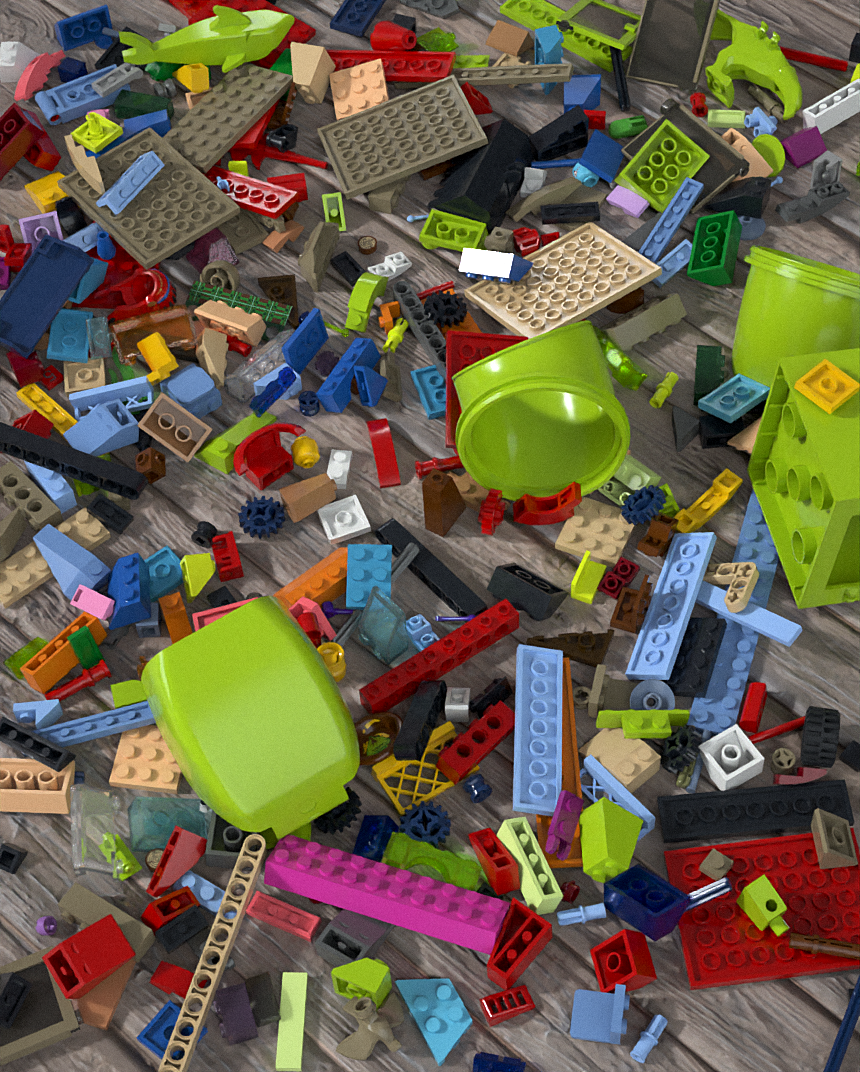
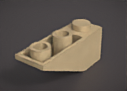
(212, 353)

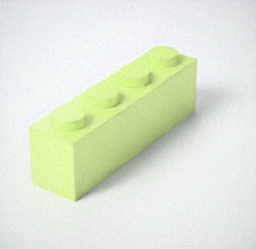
(535, 875)

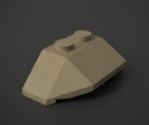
(318, 252)

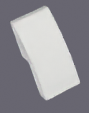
(392, 266)

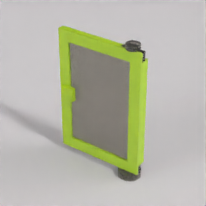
(601, 22)

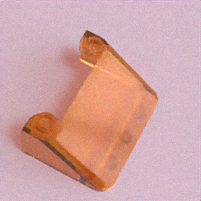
(172, 323)

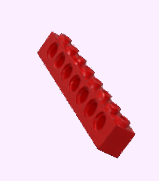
(440, 657)

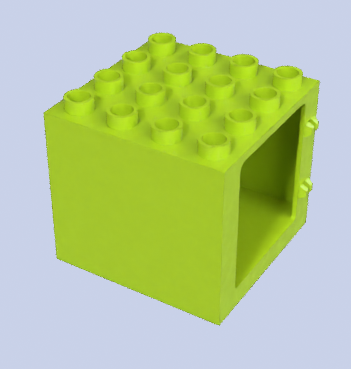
(810, 482)

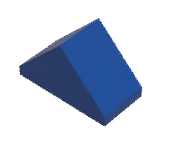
(369, 385)

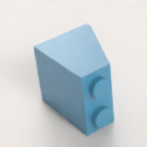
(90, 281)

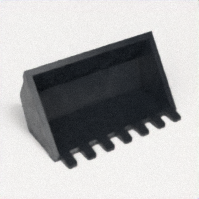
(487, 177)

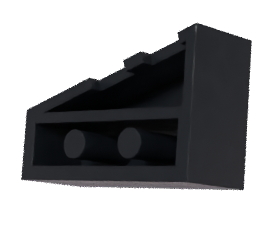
(561, 136)

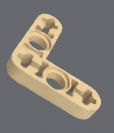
(737, 578)

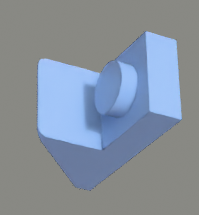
(43, 712)

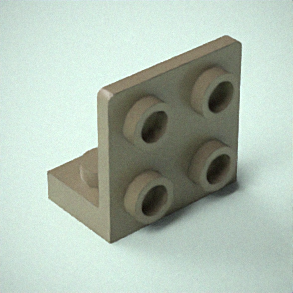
(609, 693)

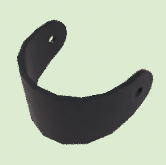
(70, 216)

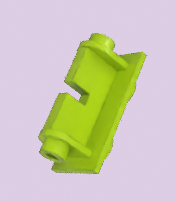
(130, 864)

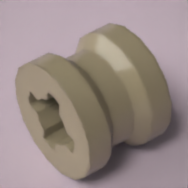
(786, 758)

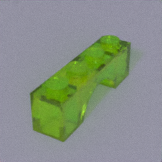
(620, 364)
(405, 853)

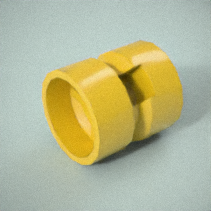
(334, 658)

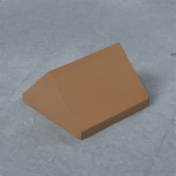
(509, 39)

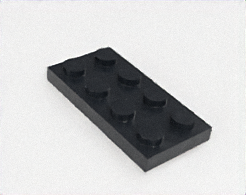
(697, 657)

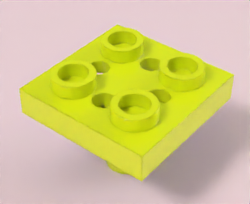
(93, 130)

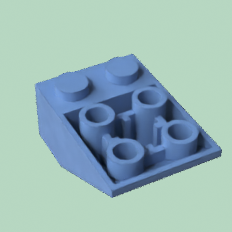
(104, 429)

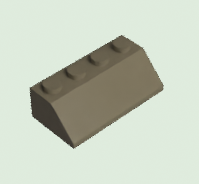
(644, 321)

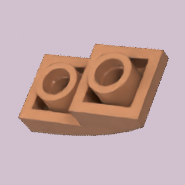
(276, 240)

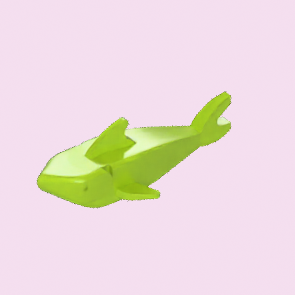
(218, 40)

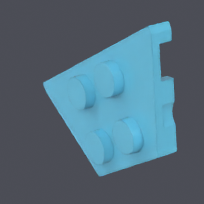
(436, 1012)

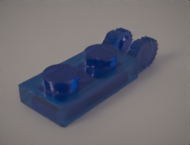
(273, 391)

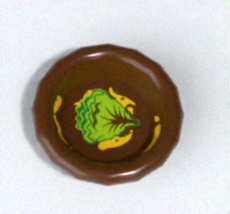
(377, 736)

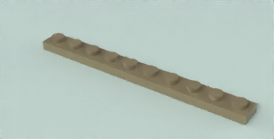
(504, 75)

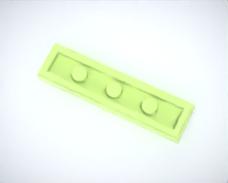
(292, 1022)

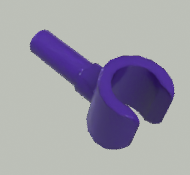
(329, 611)

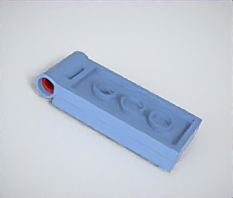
(75, 98)

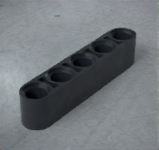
(420, 720)

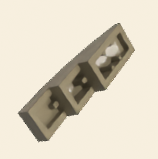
(548, 195)

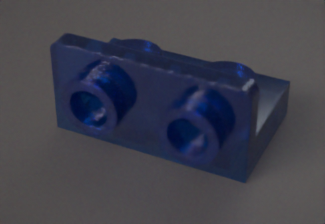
(374, 836)

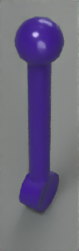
(442, 619)

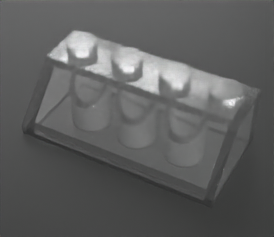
(265, 360)

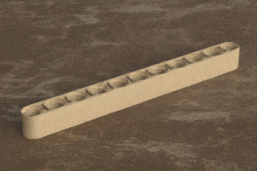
(215, 949)

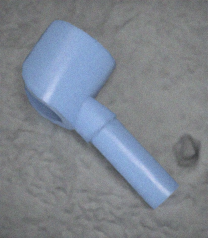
(222, 184)

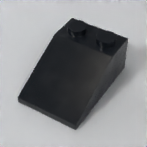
(745, 197)

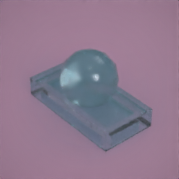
(99, 338)

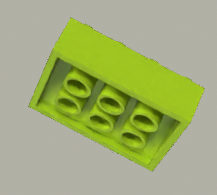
(662, 166)

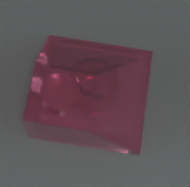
(210, 248)

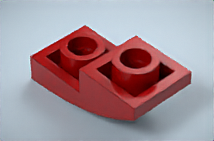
(173, 979)

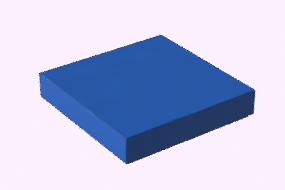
(159, 1031)

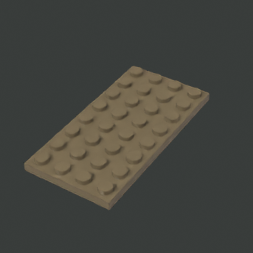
(226, 114)

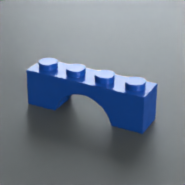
(335, 391)

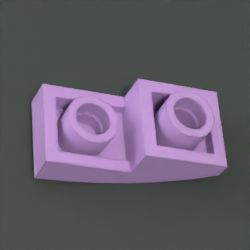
(627, 200)

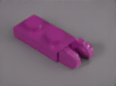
(564, 824)

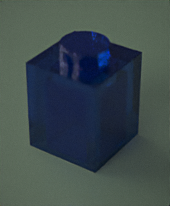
(71, 69)

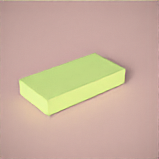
(726, 118)

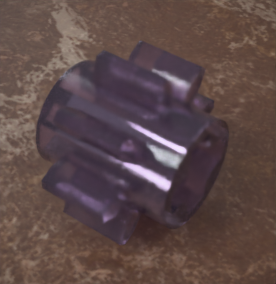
(326, 362)

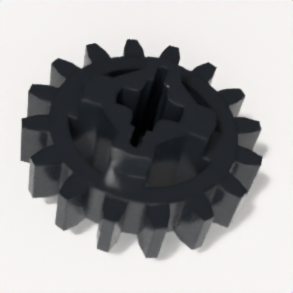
(445, 309)
(680, 749)
(340, 815)

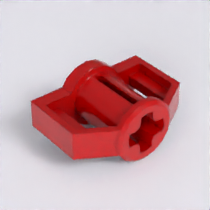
(526, 240)

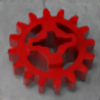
(491, 511)

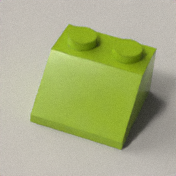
(363, 979)

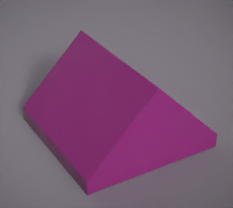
(803, 146)

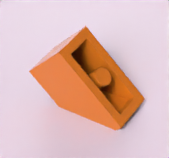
(175, 617)

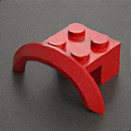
(263, 456)

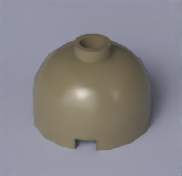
(221, 274)

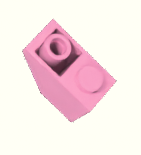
(93, 602)

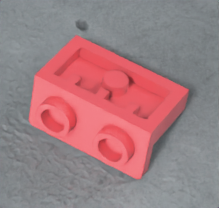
(306, 605)

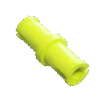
(395, 335)
(663, 390)

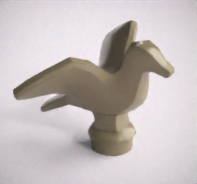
(372, 1026)

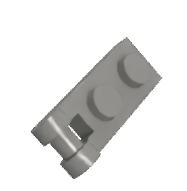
(116, 79)

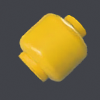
(305, 452)

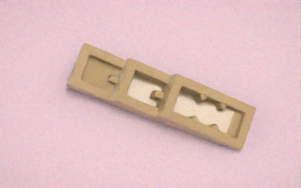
(85, 165)

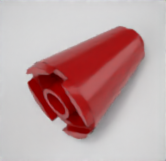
(392, 37)

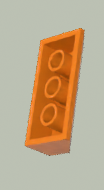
(320, 583)

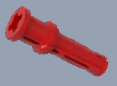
(424, 468)
(87, 678)

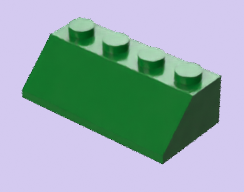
(715, 248)

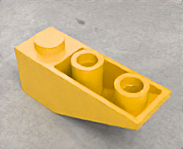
(194, 77)

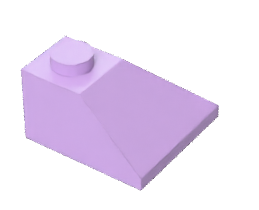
(36, 227)

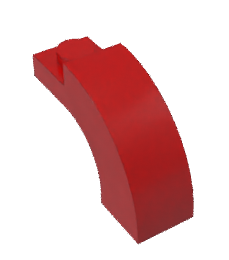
(547, 510)

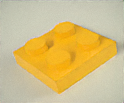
(827, 386)

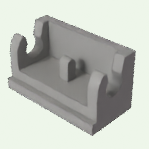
(826, 169)

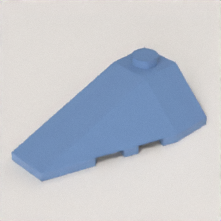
(70, 562)

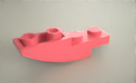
(35, 74)

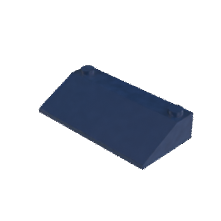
(40, 293)

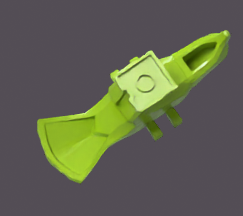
(754, 59)

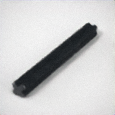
(620, 78)

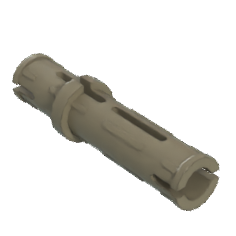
(773, 108)

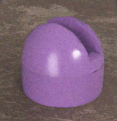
(48, 921)

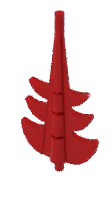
(263, 151)

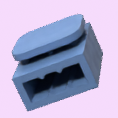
(193, 390)

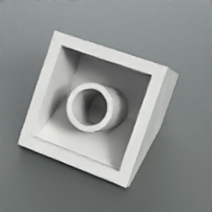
(14, 60)
(731, 758)

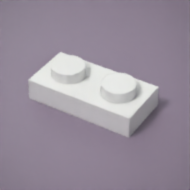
(339, 467)

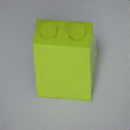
(607, 839)

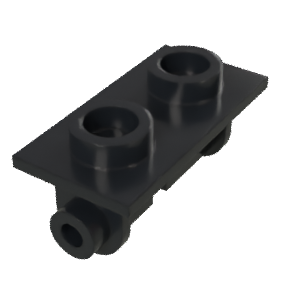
(496, 691)

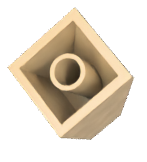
(311, 71)

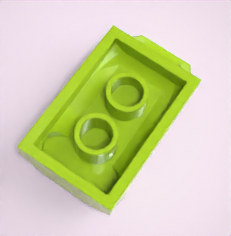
(452, 232)

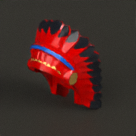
(141, 294)

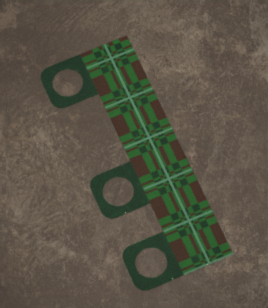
(272, 312)

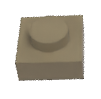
(716, 865)

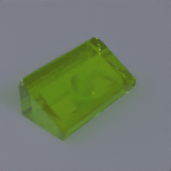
(23, 655)

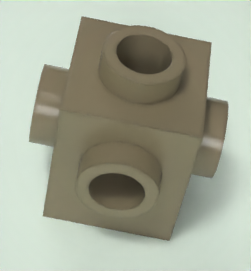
(500, 240)

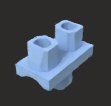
(761, 123)

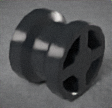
(204, 534)

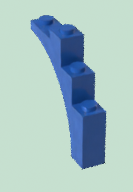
(157, 121)

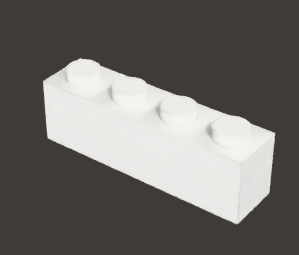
(833, 108)

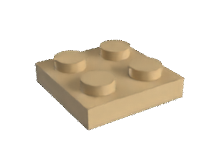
(83, 375)

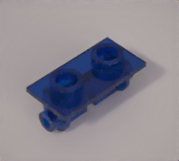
(489, 1063)

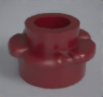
(570, 891)

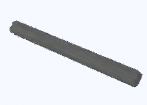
(398, 567)

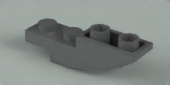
(814, 204)

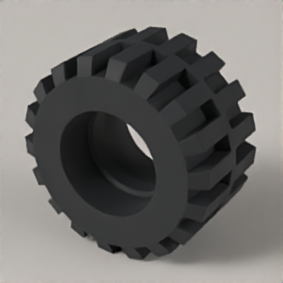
(820, 737)

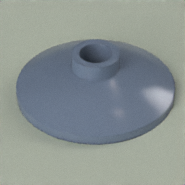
(751, 227)
(655, 689)

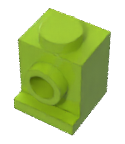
(670, 507)

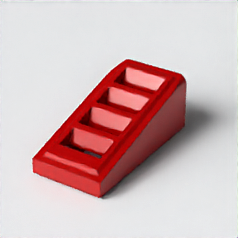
(503, 1015)

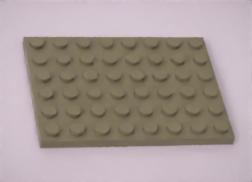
(401, 136)
(166, 213)

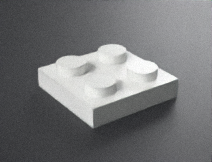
(343, 519)

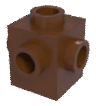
(151, 464)

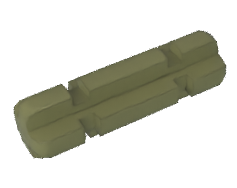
(684, 777)

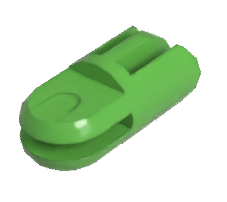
(627, 127)

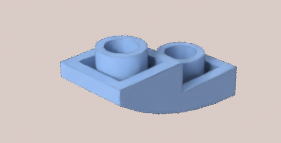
(420, 632)

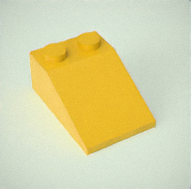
(46, 192)

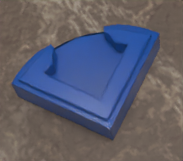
(103, 41)

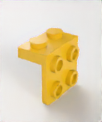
(158, 357)

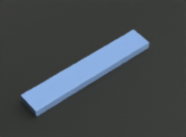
(751, 617)

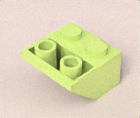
(628, 478)

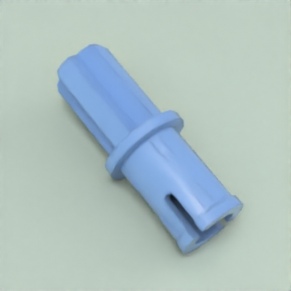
(581, 914)
(649, 1038)

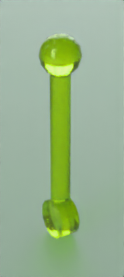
(345, 332)

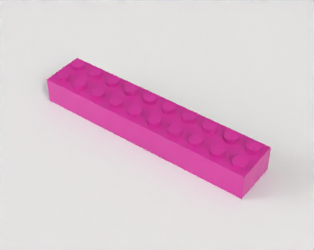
(386, 893)

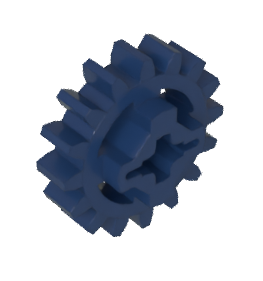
(643, 505)
(261, 517)
(436, 822)

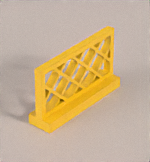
(391, 767)

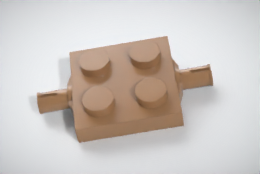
(471, 491)

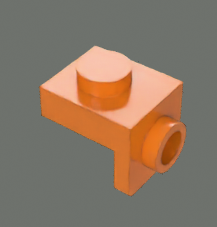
(387, 312)

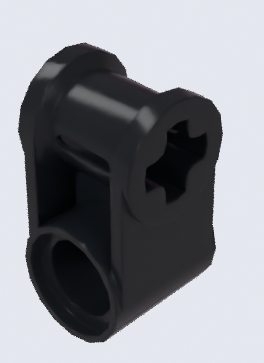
(283, 137)

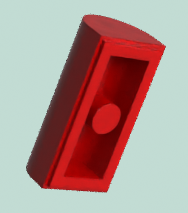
(753, 707)

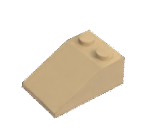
(626, 759)

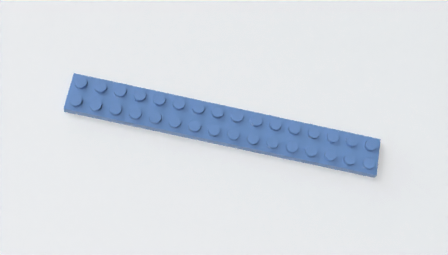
(731, 671)

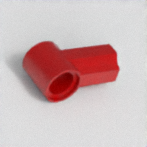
(311, 626)

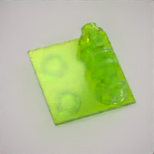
(438, 41)

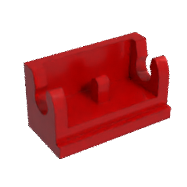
(227, 557)

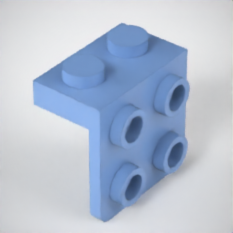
(599, 1015)

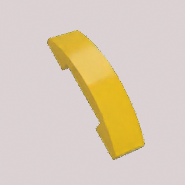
(709, 503)

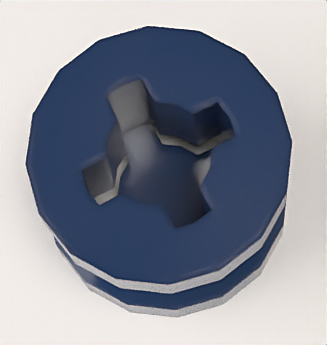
(307, 398)
(477, 788)

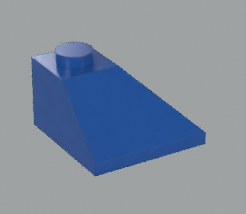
(582, 91)

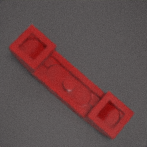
(383, 453)

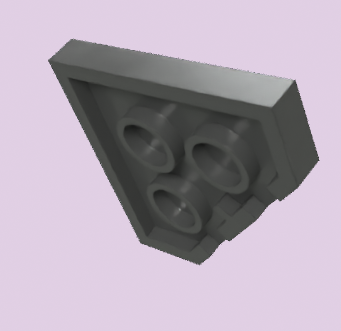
(438, 8)

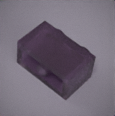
(236, 1014)

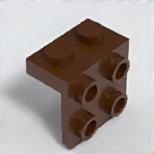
(280, 114)
(631, 607)

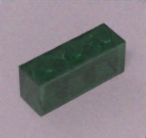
(135, 104)
(708, 371)

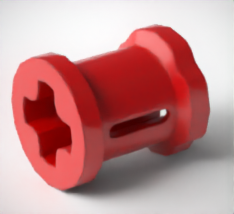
(698, 102)

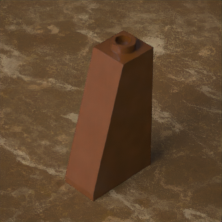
(441, 502)

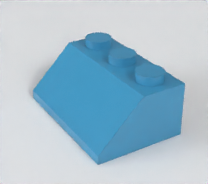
(548, 50)

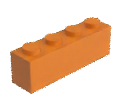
(58, 656)

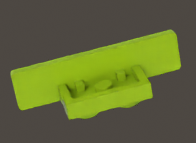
(643, 723)

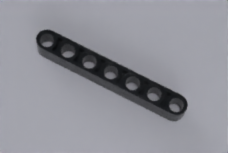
(432, 571)

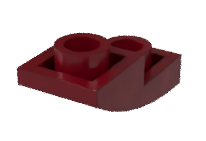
(619, 577)

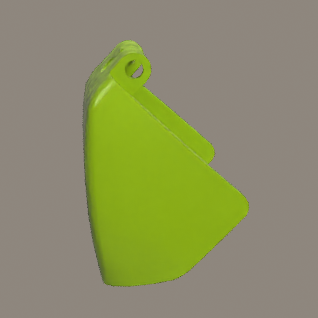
(255, 719)

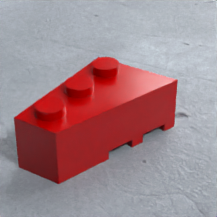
(518, 944)

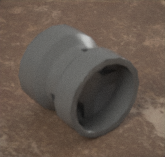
(165, 89)

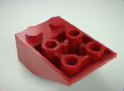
(88, 957)

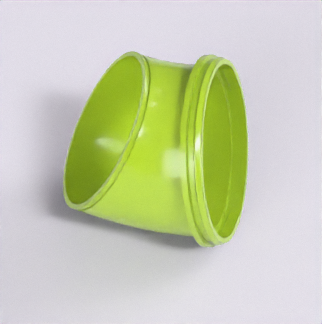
(792, 311)
(542, 416)

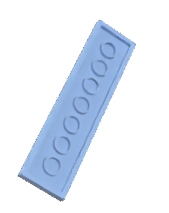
(671, 606)
(538, 730)

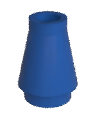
(105, 246)

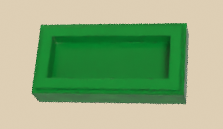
(85, 648)

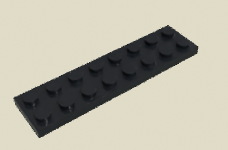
(750, 810)

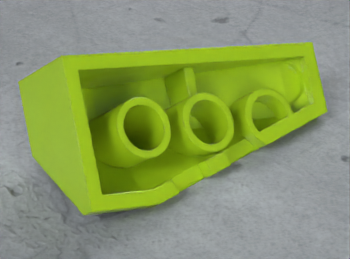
(221, 448)

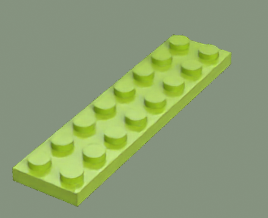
(540, 14)

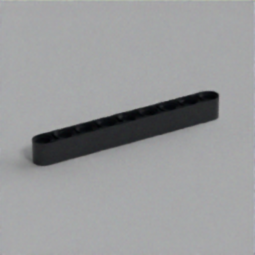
(71, 462)

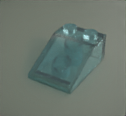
(383, 627)
(155, 818)

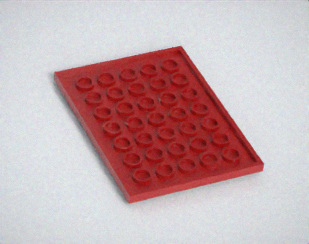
(727, 947)

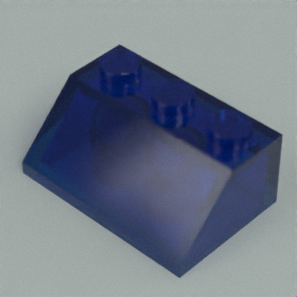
(645, 901)

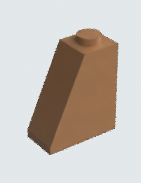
(307, 496)

